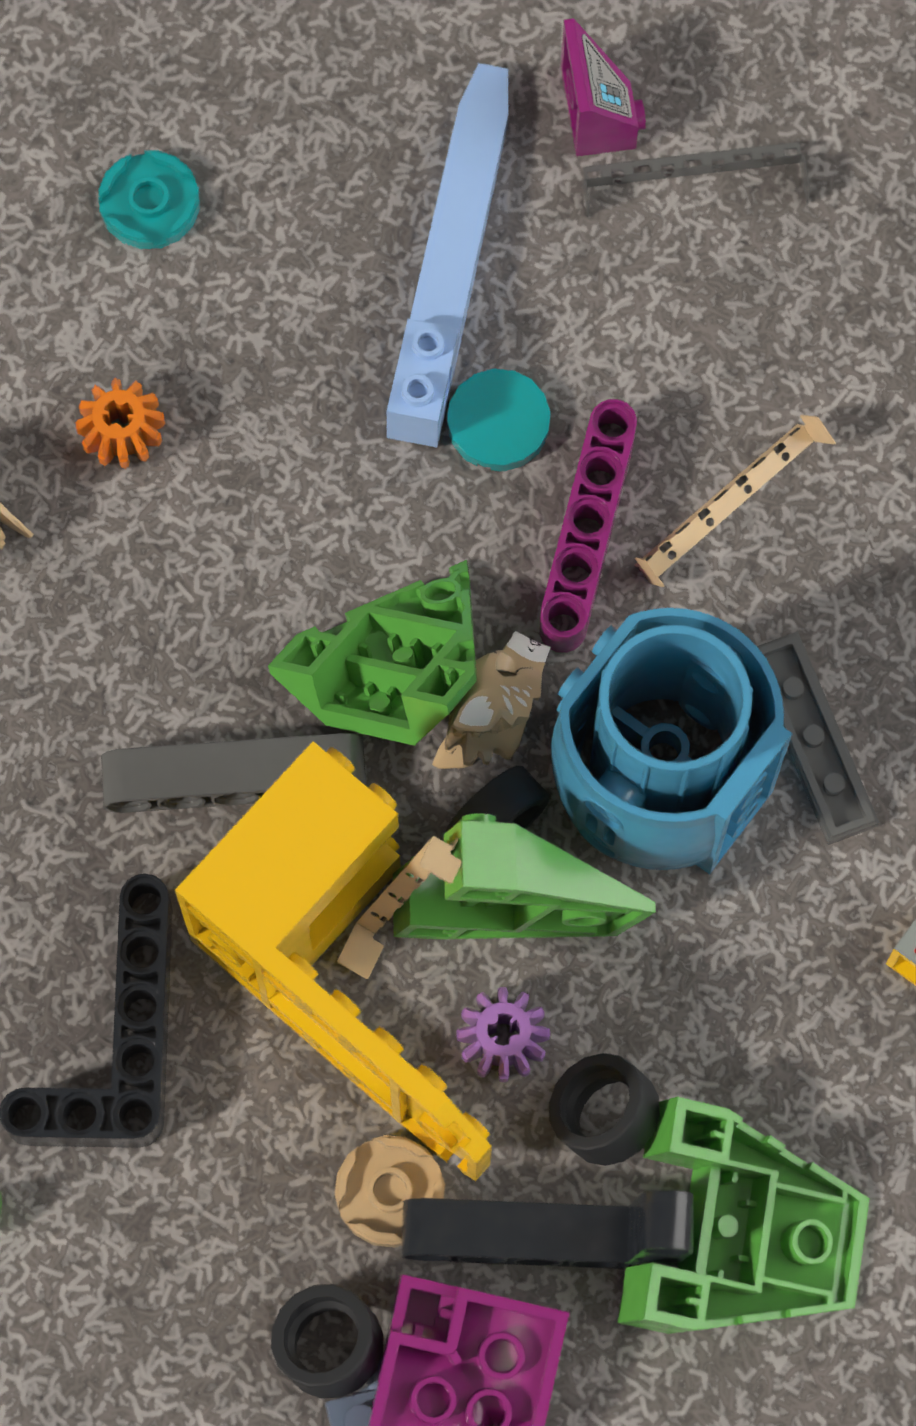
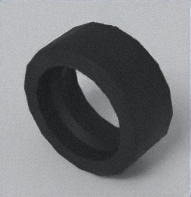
(510, 797)
(575, 1090)
(298, 1313)

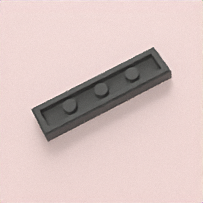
(818, 744)

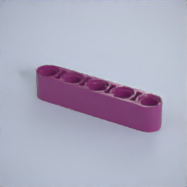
(592, 502)

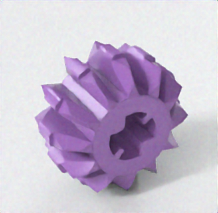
(519, 1045)

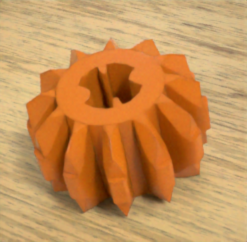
(111, 438)

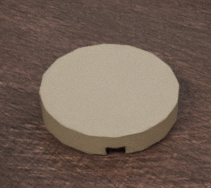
(379, 1214)

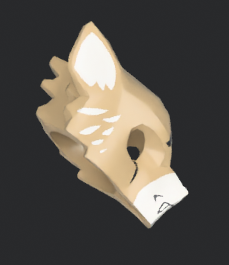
(496, 706)

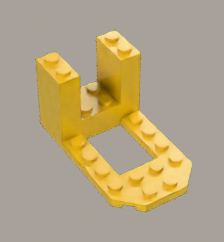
(278, 900)

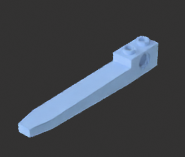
(450, 262)

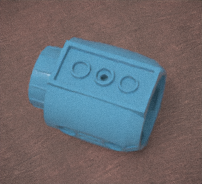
(684, 808)

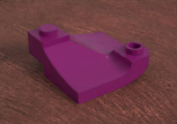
(466, 1358)

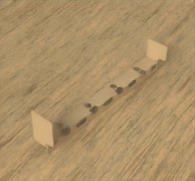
(733, 498)
(361, 949)

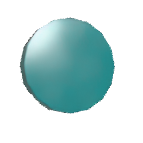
(149, 217)
(498, 419)

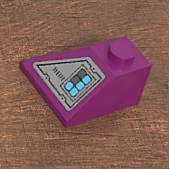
(597, 96)

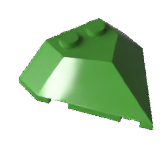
(391, 664)

